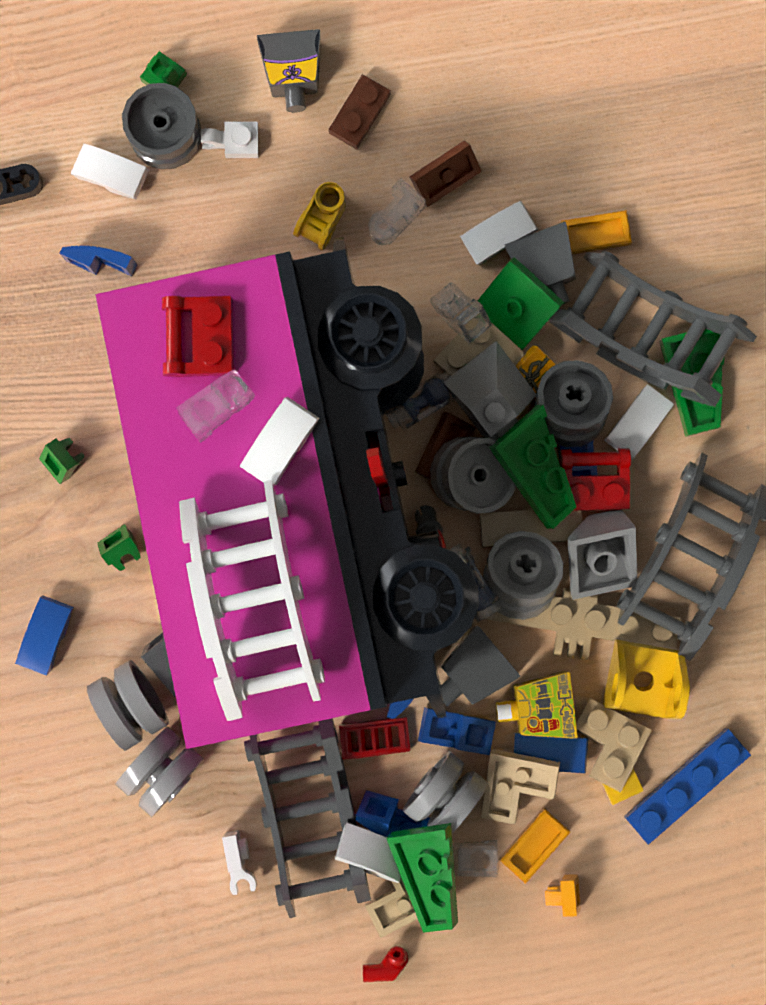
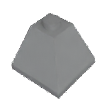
(490, 390)
(602, 554)

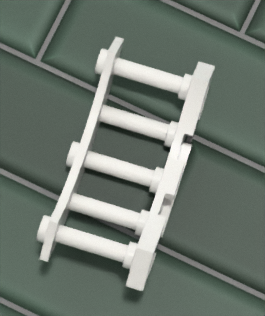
(212, 607)

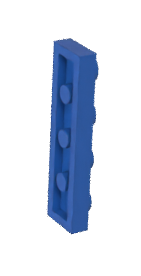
(687, 785)

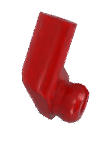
(388, 969)

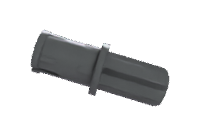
(427, 521)

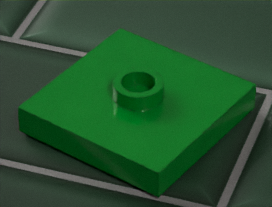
(519, 303)

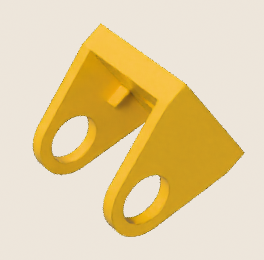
(665, 695)

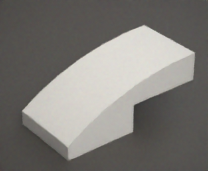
(110, 171)
(493, 233)
(639, 421)
(279, 441)
(368, 852)

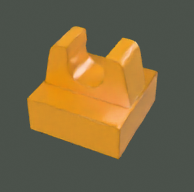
(565, 895)

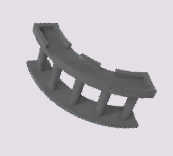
(635, 360)
(730, 567)
(338, 801)

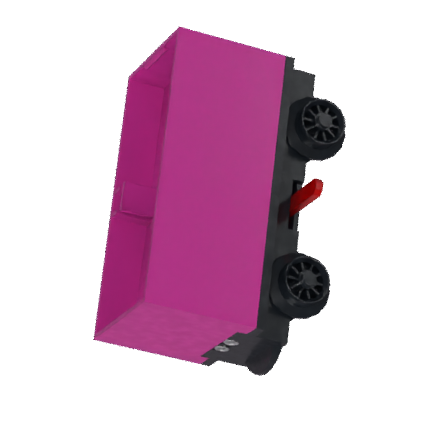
(371, 592)

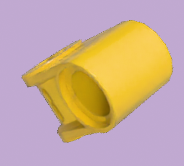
(318, 221)

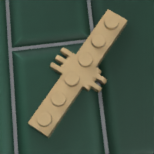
(584, 618)

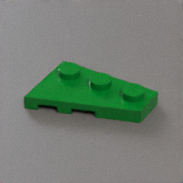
(694, 415)
(533, 466)
(428, 873)

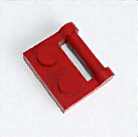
(210, 336)
(599, 491)

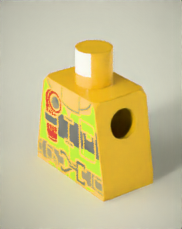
(542, 707)

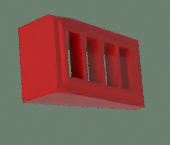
(363, 752)

